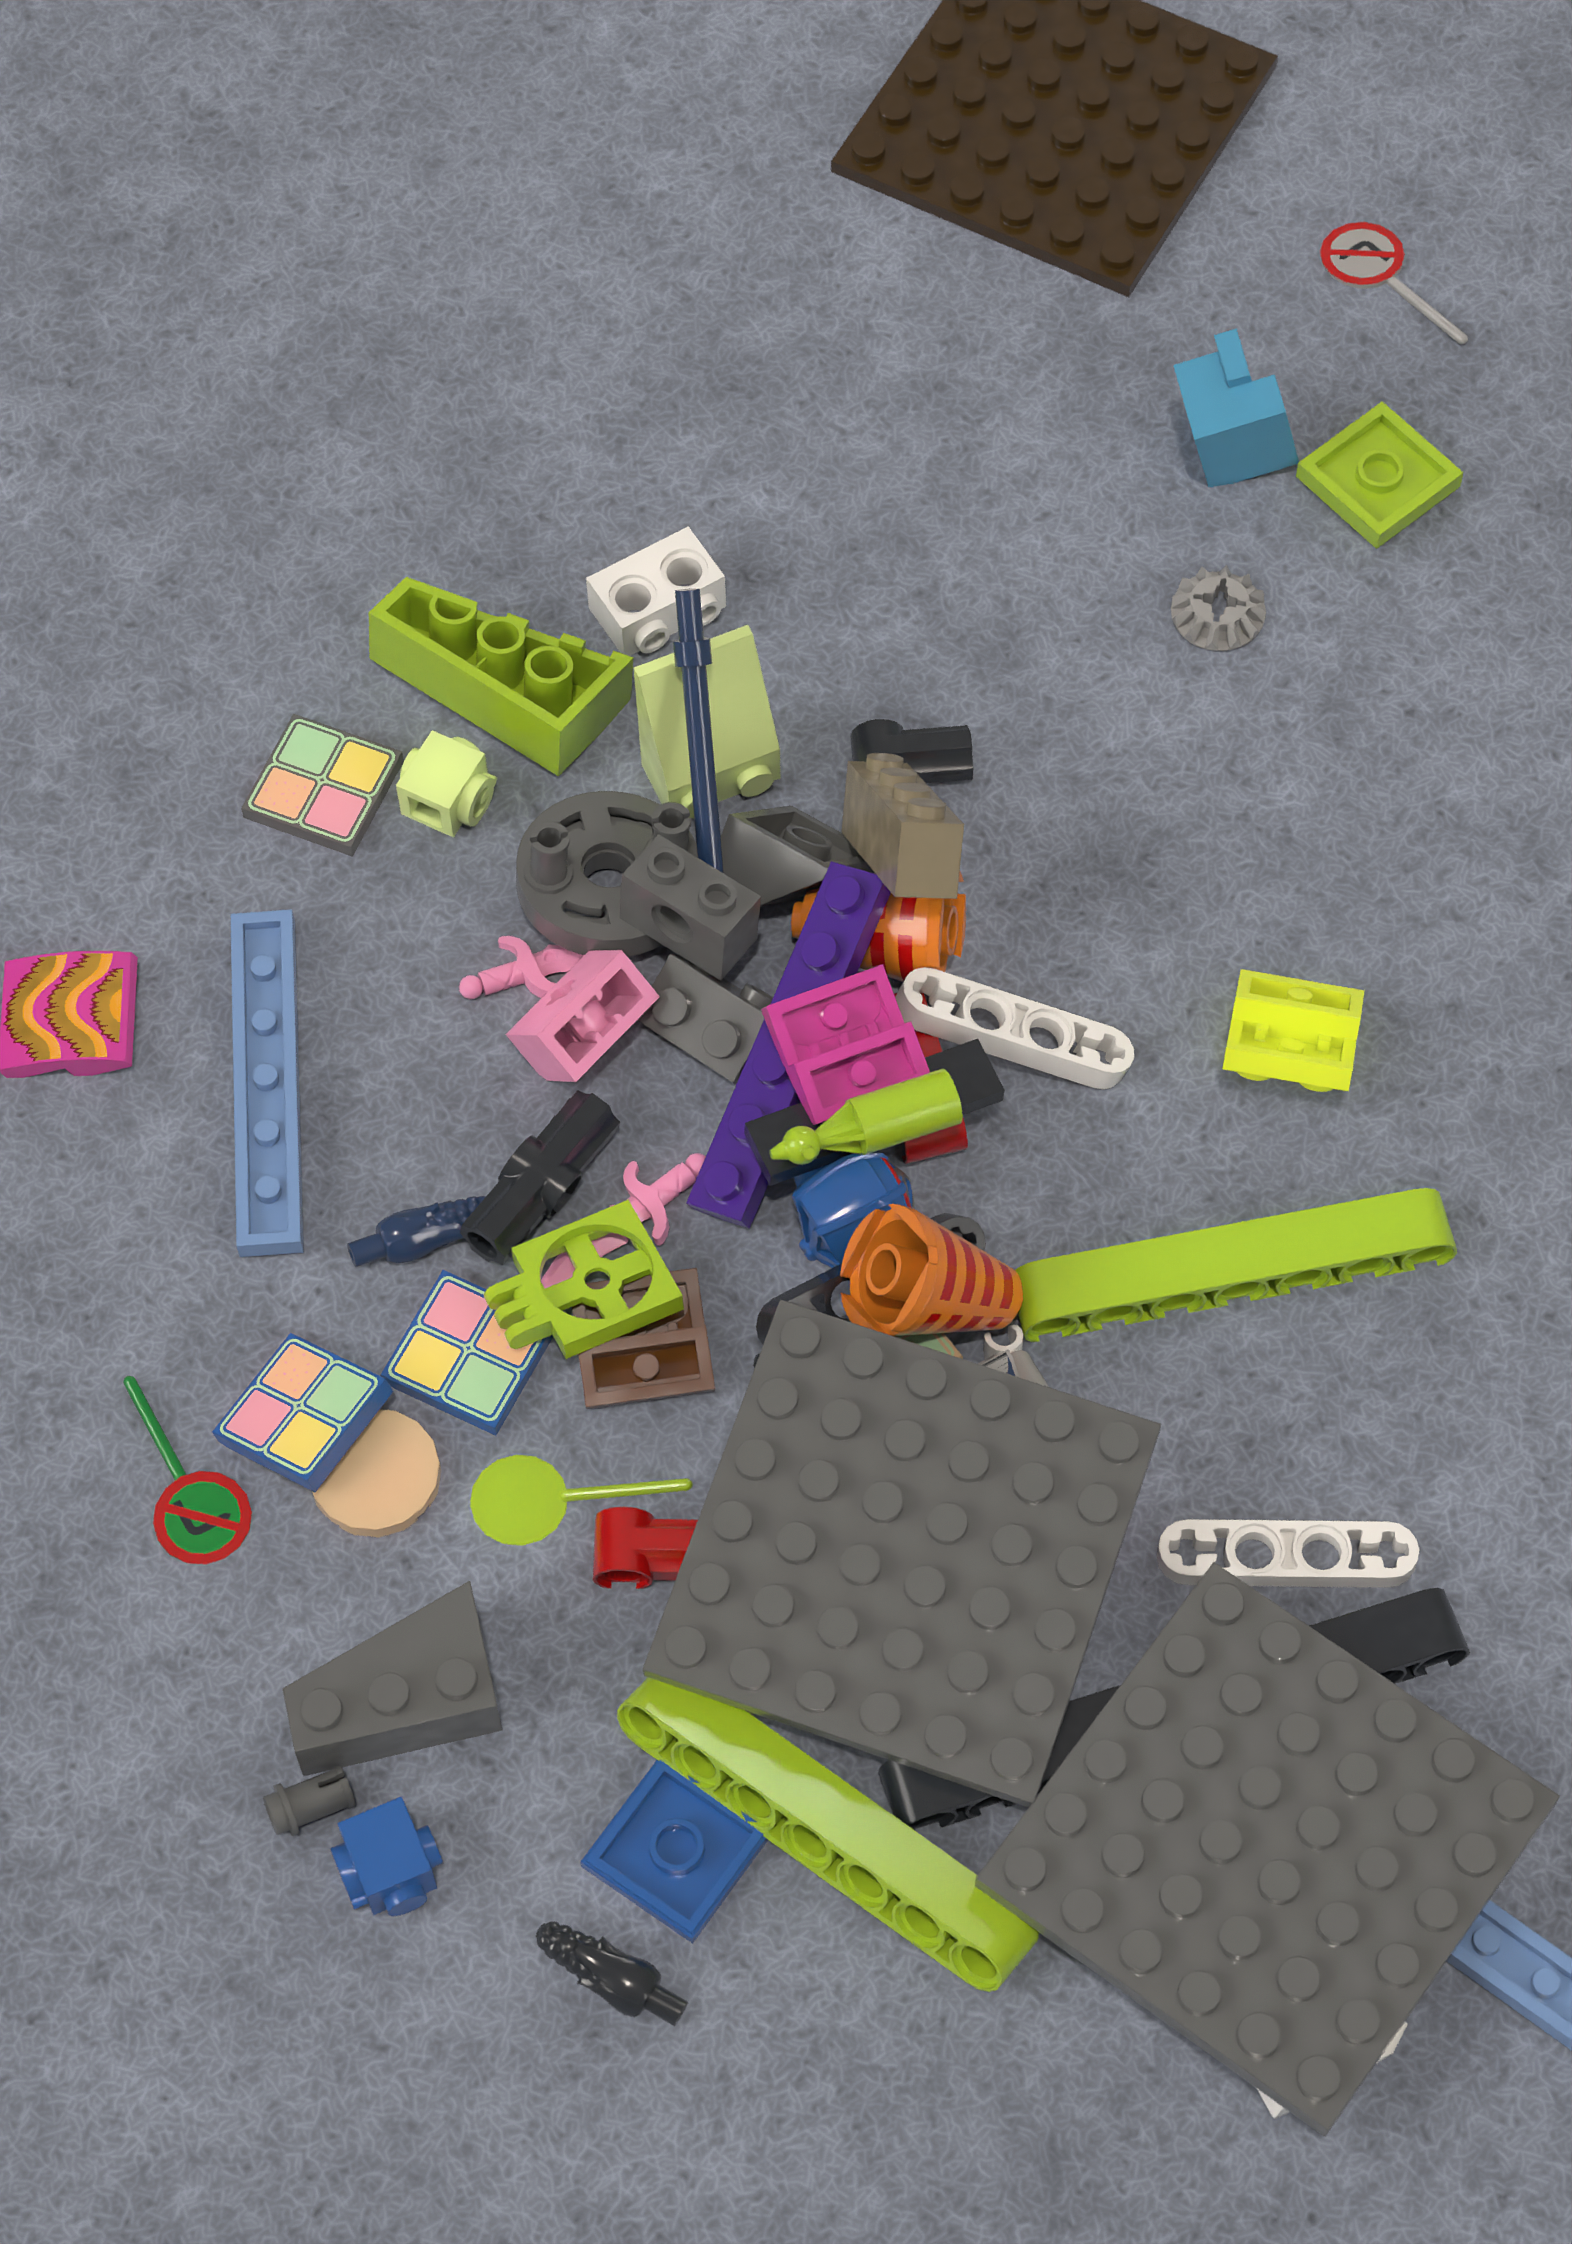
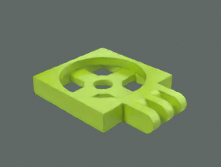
(537, 1312)

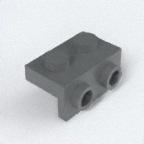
(706, 1015)

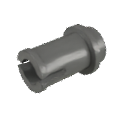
(308, 1801)

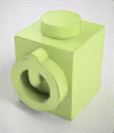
(445, 784)

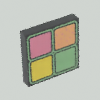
(322, 784)

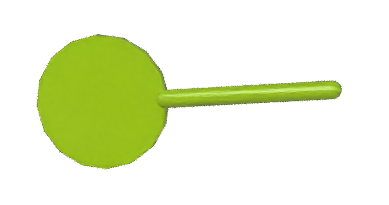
(526, 1498)

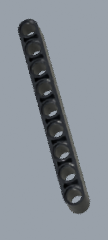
(1389, 1637)

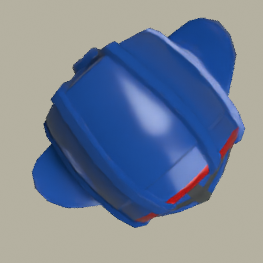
(840, 1196)

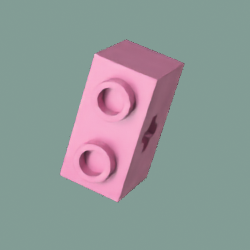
(582, 1015)

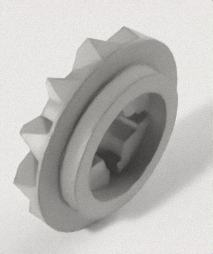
(1236, 626)

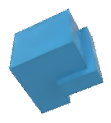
(1234, 420)

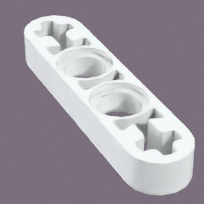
(1015, 1019)
(1286, 1543)

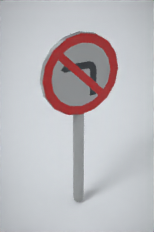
(1372, 256)

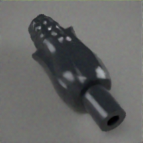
(619, 1978)

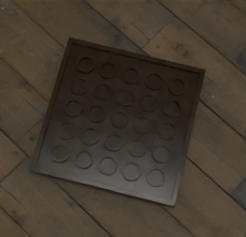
(1058, 126)

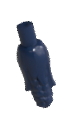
(413, 1232)

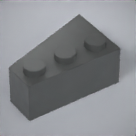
(397, 1691)

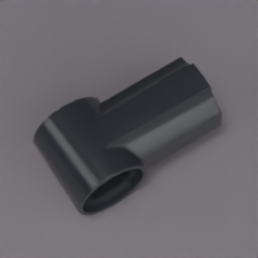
(933, 753)

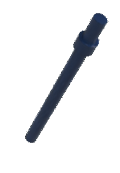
(692, 654)

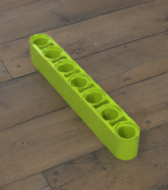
(1234, 1261)
(831, 1830)

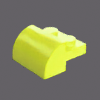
(1293, 1031)

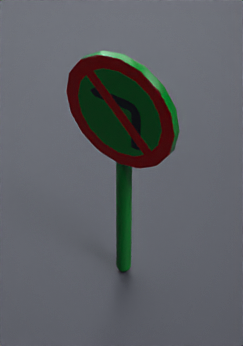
(200, 1513)

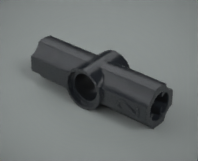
(539, 1177)

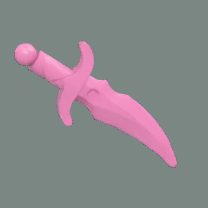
(527, 970)
(647, 1203)

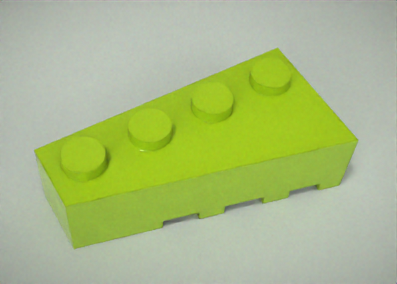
(498, 673)

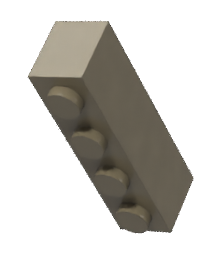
(902, 828)

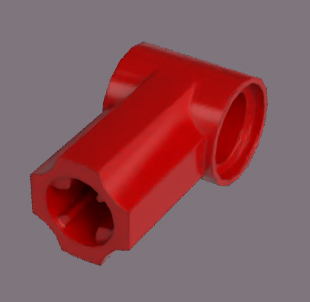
(638, 1547)

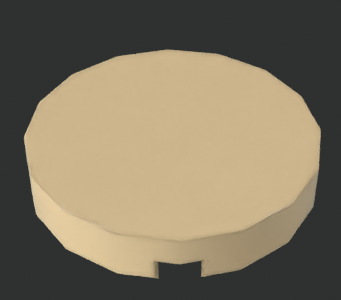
(382, 1478)

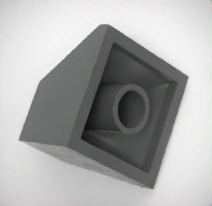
(783, 852)

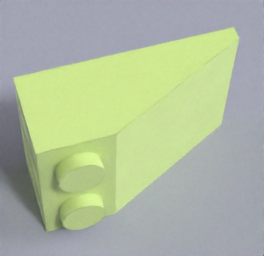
(740, 723)

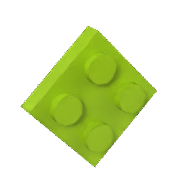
(1379, 474)

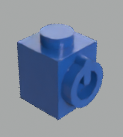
(386, 1859)

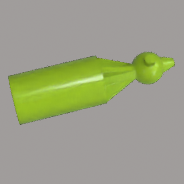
(878, 1119)

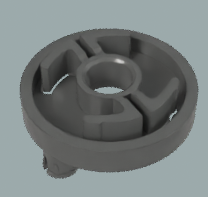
(576, 840)

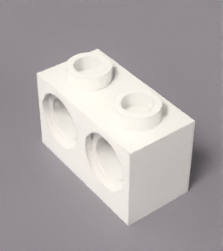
(648, 584)

